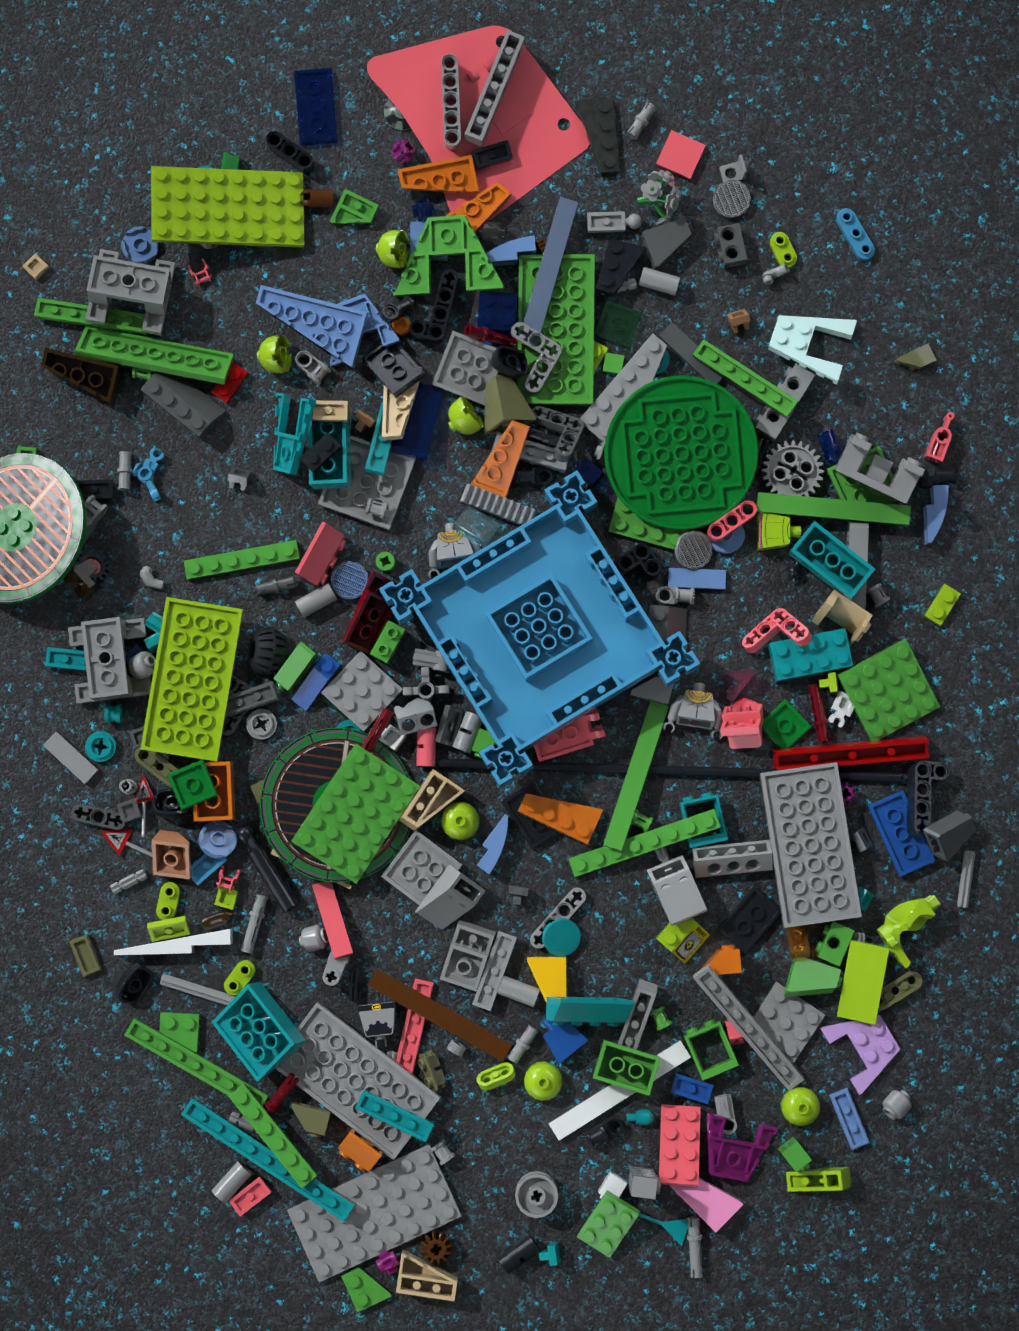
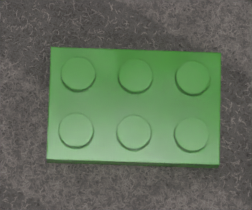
(608, 1223)

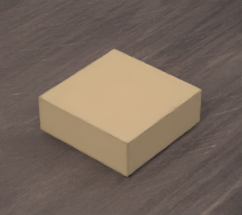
(35, 266)

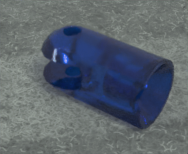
(830, 446)

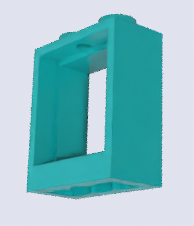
(706, 797)

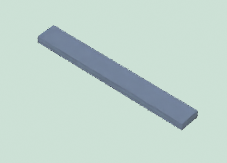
(549, 267)

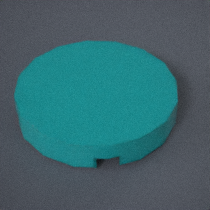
(561, 937)

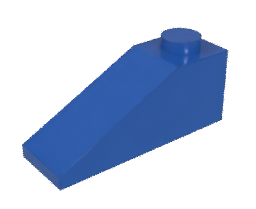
(316, 681)

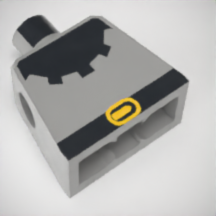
(378, 1021)

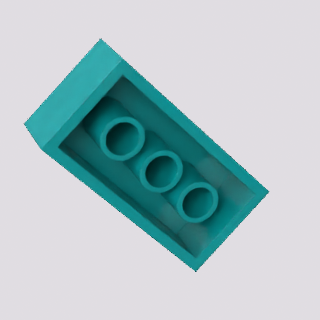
(337, 470)
(831, 560)
(824, 654)

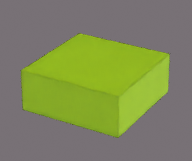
(225, 898)

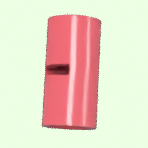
(426, 747)

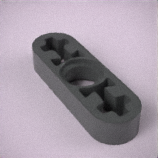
(112, 825)

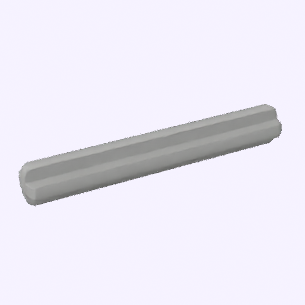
(196, 989)

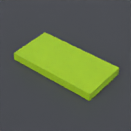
(863, 982)

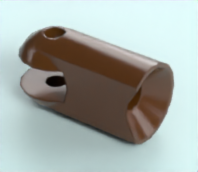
(318, 197)

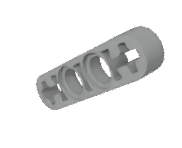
(555, 914)

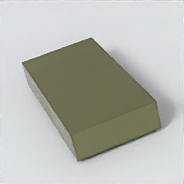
(85, 955)

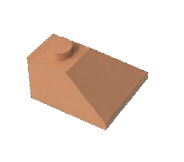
(171, 855)

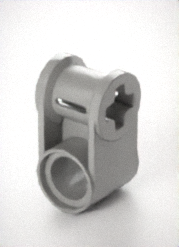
(314, 369)
(338, 966)

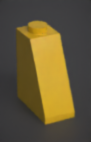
(549, 975)

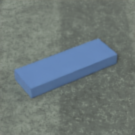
(697, 578)
(849, 1118)

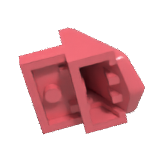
(743, 724)

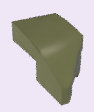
(917, 358)

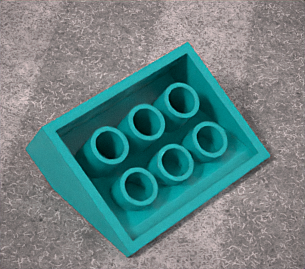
(258, 1030)

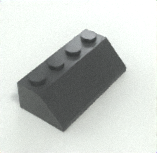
(184, 402)

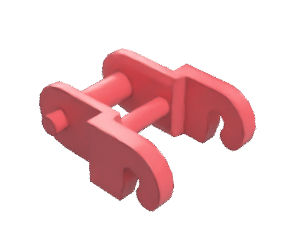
(199, 273)
(221, 877)

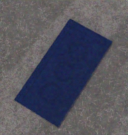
(315, 106)
(421, 424)

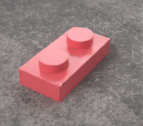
(250, 1196)

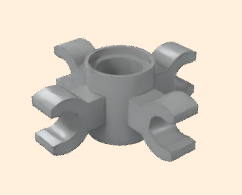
(425, 674)

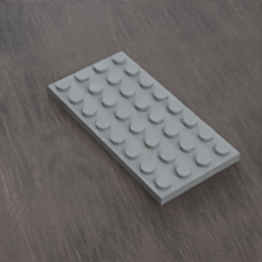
(810, 845)
(333, 1070)
(389, 1209)

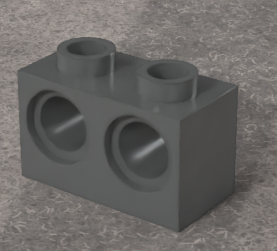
(735, 245)

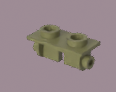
(432, 1077)

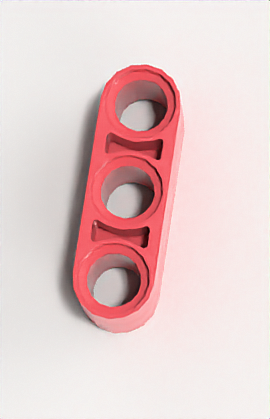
(740, 517)

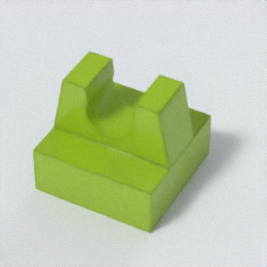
(831, 682)

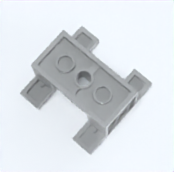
(143, 285)
(902, 481)
(108, 679)

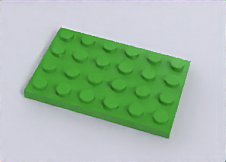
(355, 813)

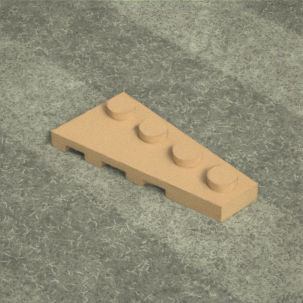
(397, 412)

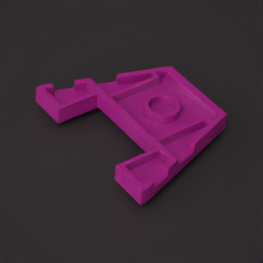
(734, 1157)

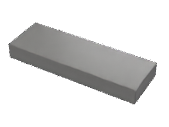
(70, 757)

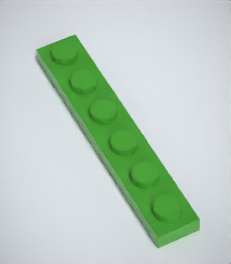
(76, 314)
(745, 378)
(241, 560)
(273, 1135)

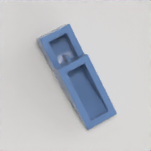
(509, 252)
(935, 511)
(494, 844)

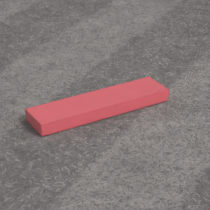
(332, 919)

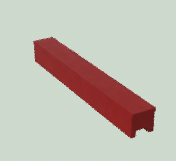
(852, 753)

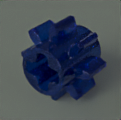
(423, 209)

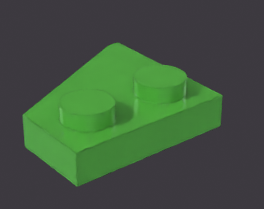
(364, 1289)

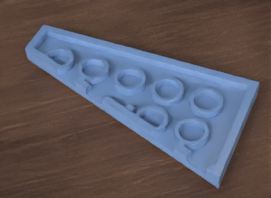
(325, 323)

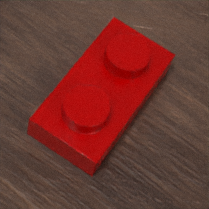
(234, 380)

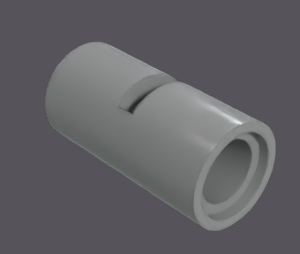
(659, 281)
(316, 600)
(467, 732)
(518, 991)
(232, 1181)

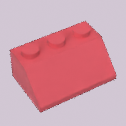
(321, 555)

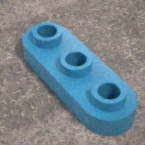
(855, 242)

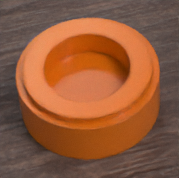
(401, 326)

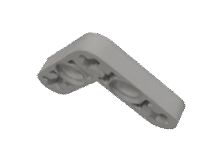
(543, 357)

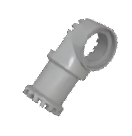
(676, 595)

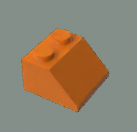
(725, 960)
(360, 1150)

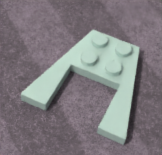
(793, 337)

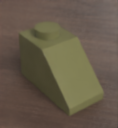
(312, 1118)

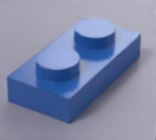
(691, 1088)

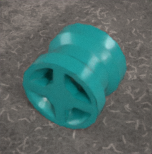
(113, 713)

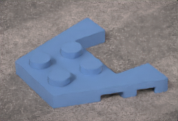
(373, 323)

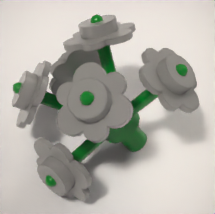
(653, 194)

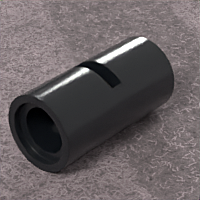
(519, 1254)

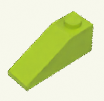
(819, 1179)

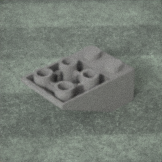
(676, 890)
(450, 898)

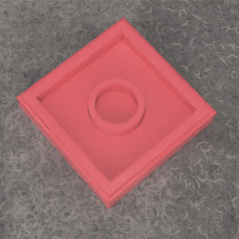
(680, 155)

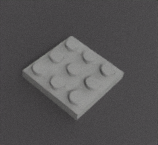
(466, 367)
(362, 691)
(418, 867)
(788, 1020)

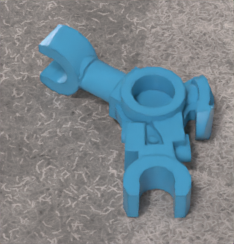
(147, 472)

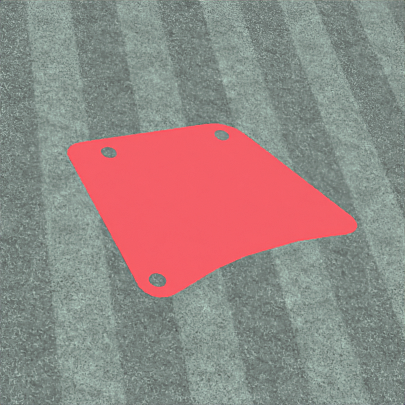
(538, 146)

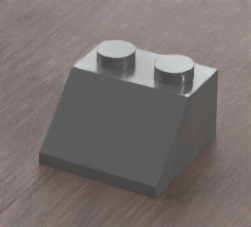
(668, 620)

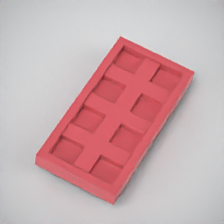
(679, 1145)

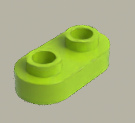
(783, 249)
(170, 902)
(239, 977)
(495, 1076)

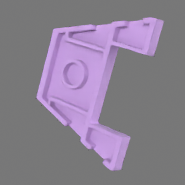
(871, 1042)

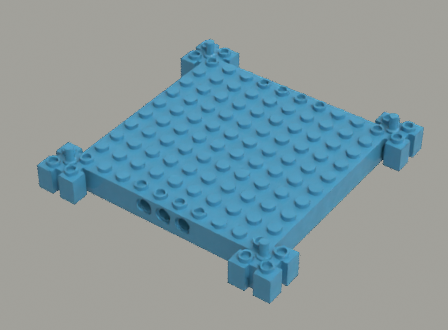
(539, 628)

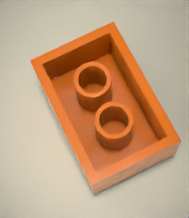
(222, 806)

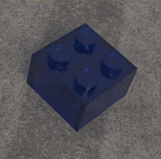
(497, 311)

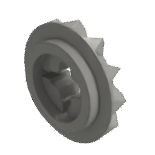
(252, 723)

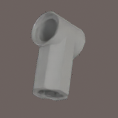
(430, 659)
(725, 1108)

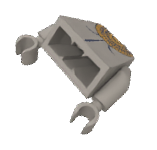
(450, 549)
(696, 709)

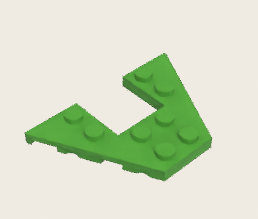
(448, 237)

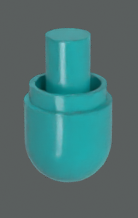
(641, 1117)

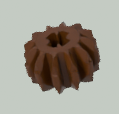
(430, 1244)

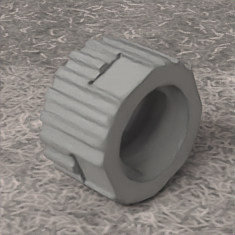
(456, 1048)

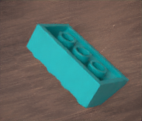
(588, 1010)

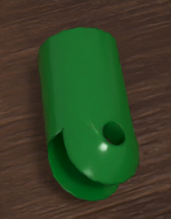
(230, 161)

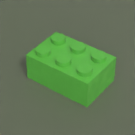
(626, 1067)

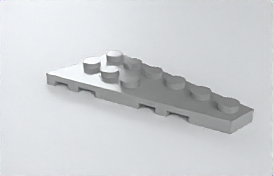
(635, 374)

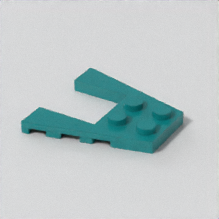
(291, 446)

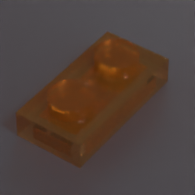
(798, 942)

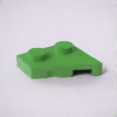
(354, 209)
(181, 1028)

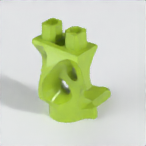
(906, 917)

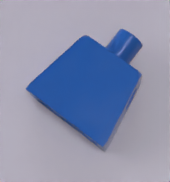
(563, 1039)

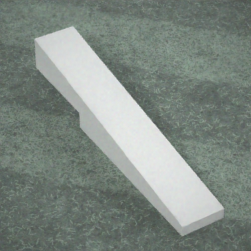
(180, 945)

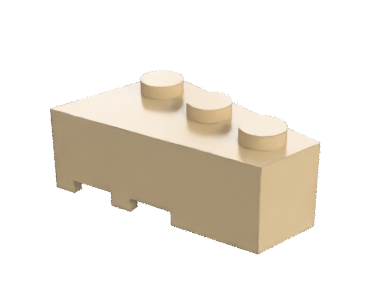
(429, 799)
(424, 1280)

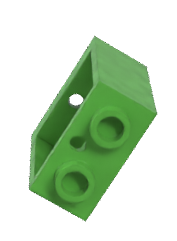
(717, 1068)

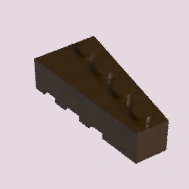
(92, 375)

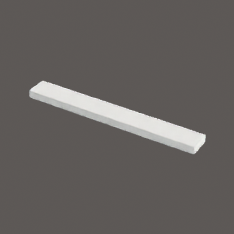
(612, 1095)

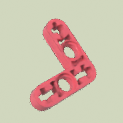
(775, 624)

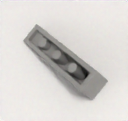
(635, 1024)

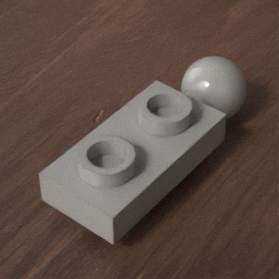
(611, 222)

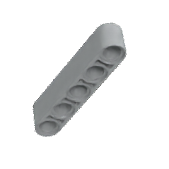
(450, 93)
(858, 542)

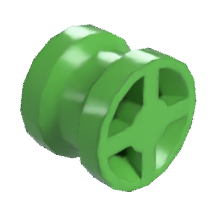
(387, 564)

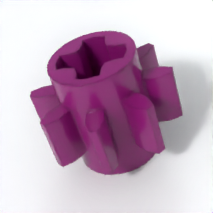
(403, 151)
(848, 790)
(388, 1262)

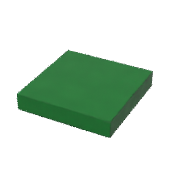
(785, 725)
(192, 784)

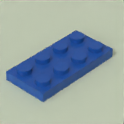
(891, 821)

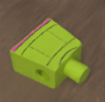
(775, 531)

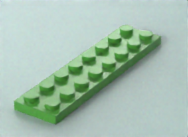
(154, 354)

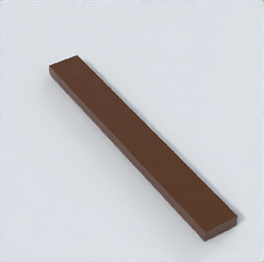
(439, 1015)

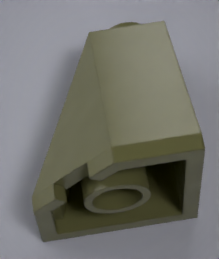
(504, 404)

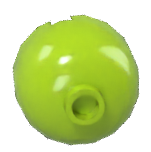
(392, 248)
(274, 354)
(463, 417)
(460, 821)
(543, 1081)
(800, 1106)

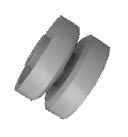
(536, 1206)

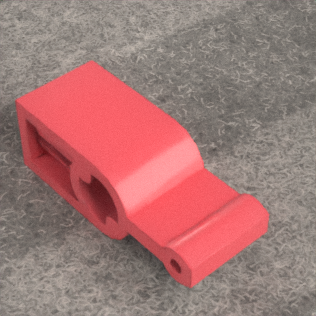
(942, 445)

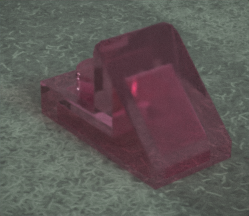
(741, 678)

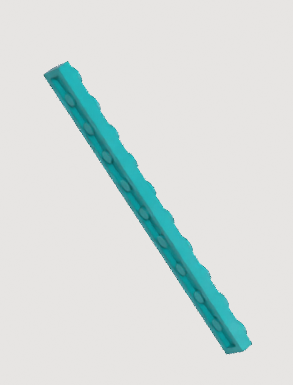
(264, 1158)

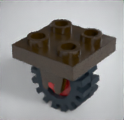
(87, 572)

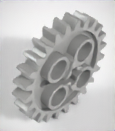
(801, 456)

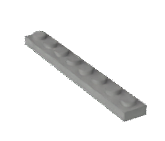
(748, 1027)

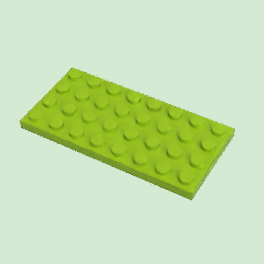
(227, 207)
(191, 679)

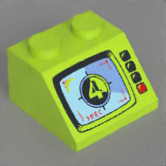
(683, 938)

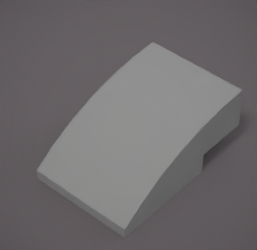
(467, 955)

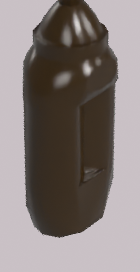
(217, 919)

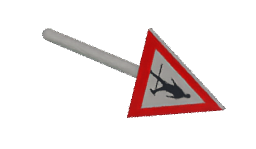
(142, 796)
(119, 838)

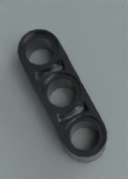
(286, 144)

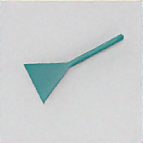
(676, 1228)

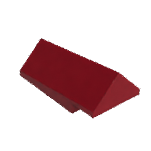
(369, 616)

